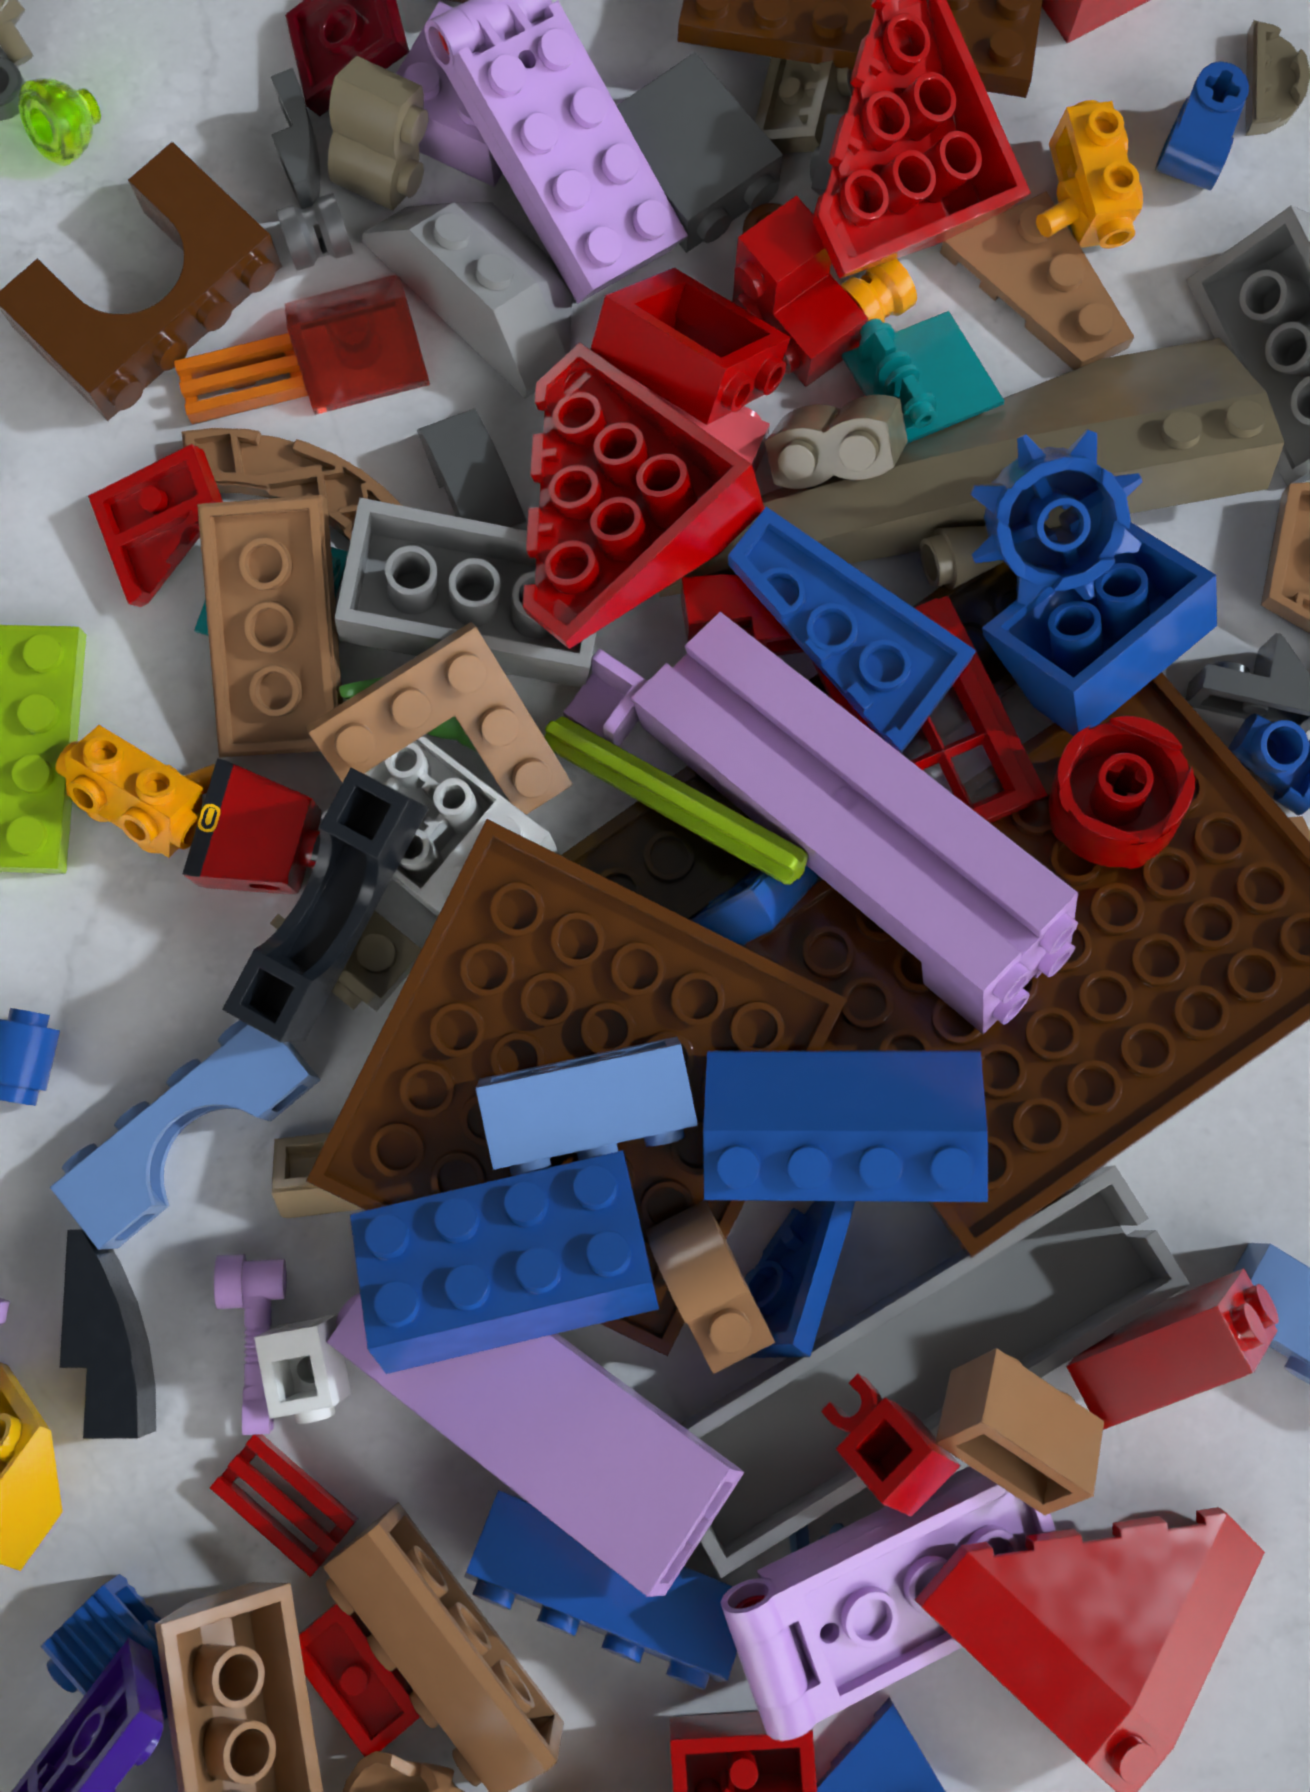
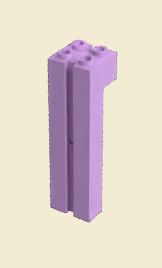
(868, 818)

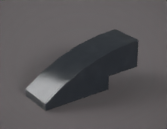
(109, 1339)

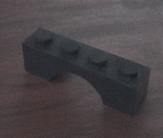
(301, 962)

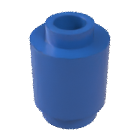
(25, 1055)

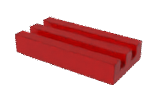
(265, 1523)

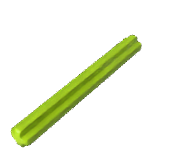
(677, 801)

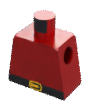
(253, 834)

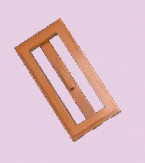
(240, 368)

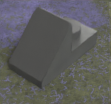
(1275, 689)

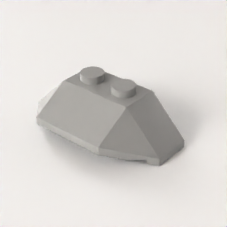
(483, 283)

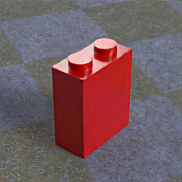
(1177, 1349)

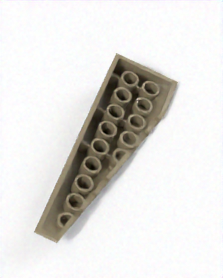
(1171, 413)

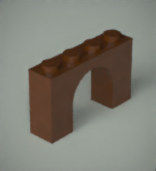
(120, 354)

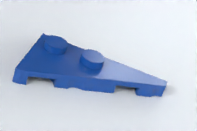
(797, 1276)

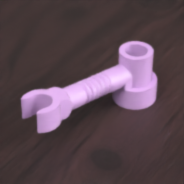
(251, 1287)

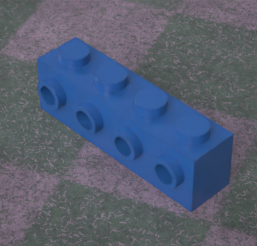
(542, 1565)

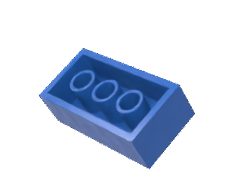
(501, 1263)

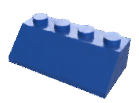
(845, 1126)

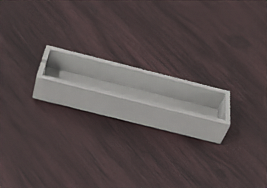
(1031, 1294)

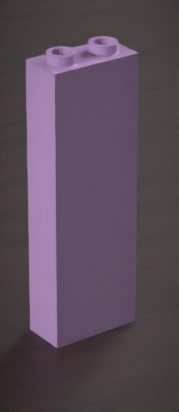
(569, 1445)

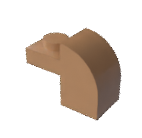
(708, 1286)

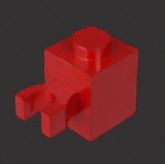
(891, 1450)

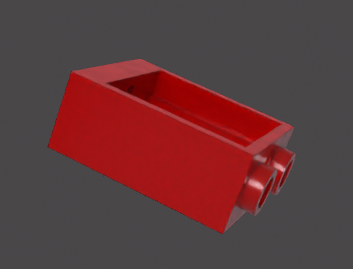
(690, 345)

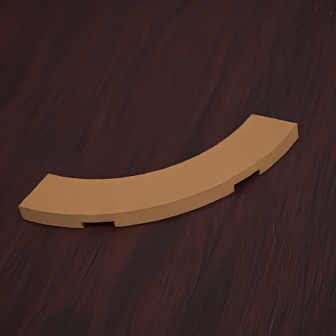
(282, 468)

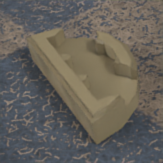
(1276, 79)

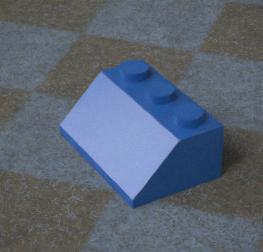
(1095, 654)

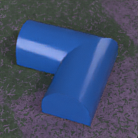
(753, 905)

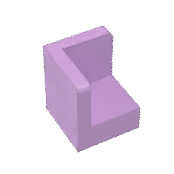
(605, 700)

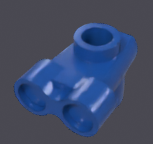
(1277, 755)

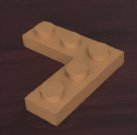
(443, 682)

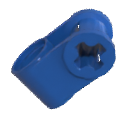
(1205, 126)

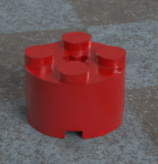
(1125, 756)

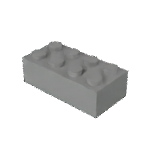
(430, 573)

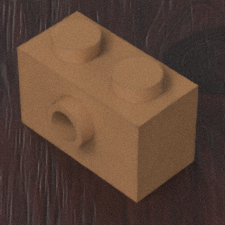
(1021, 1432)

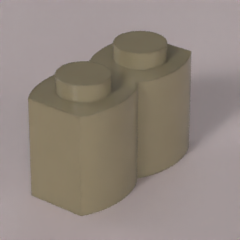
(376, 133)
(845, 442)

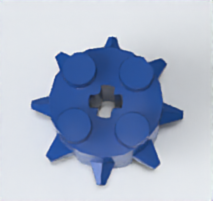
(1089, 529)

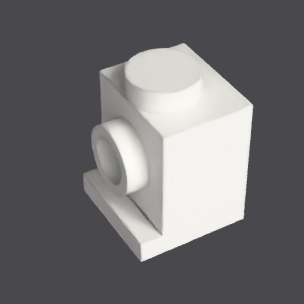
(285, 1374)

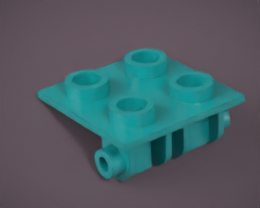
(926, 369)

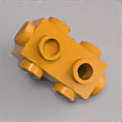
(1096, 183)
(134, 791)

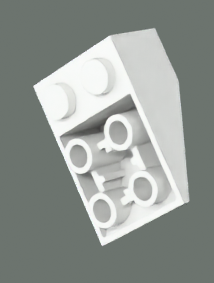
(454, 819)

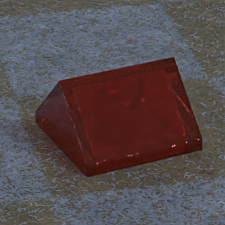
(356, 344)

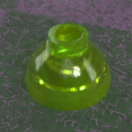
(58, 118)

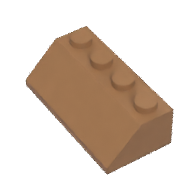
(446, 1653)
(238, 1693)

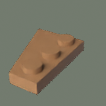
(1043, 282)

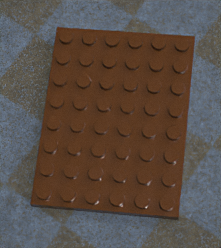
(1165, 997)

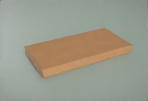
(270, 621)

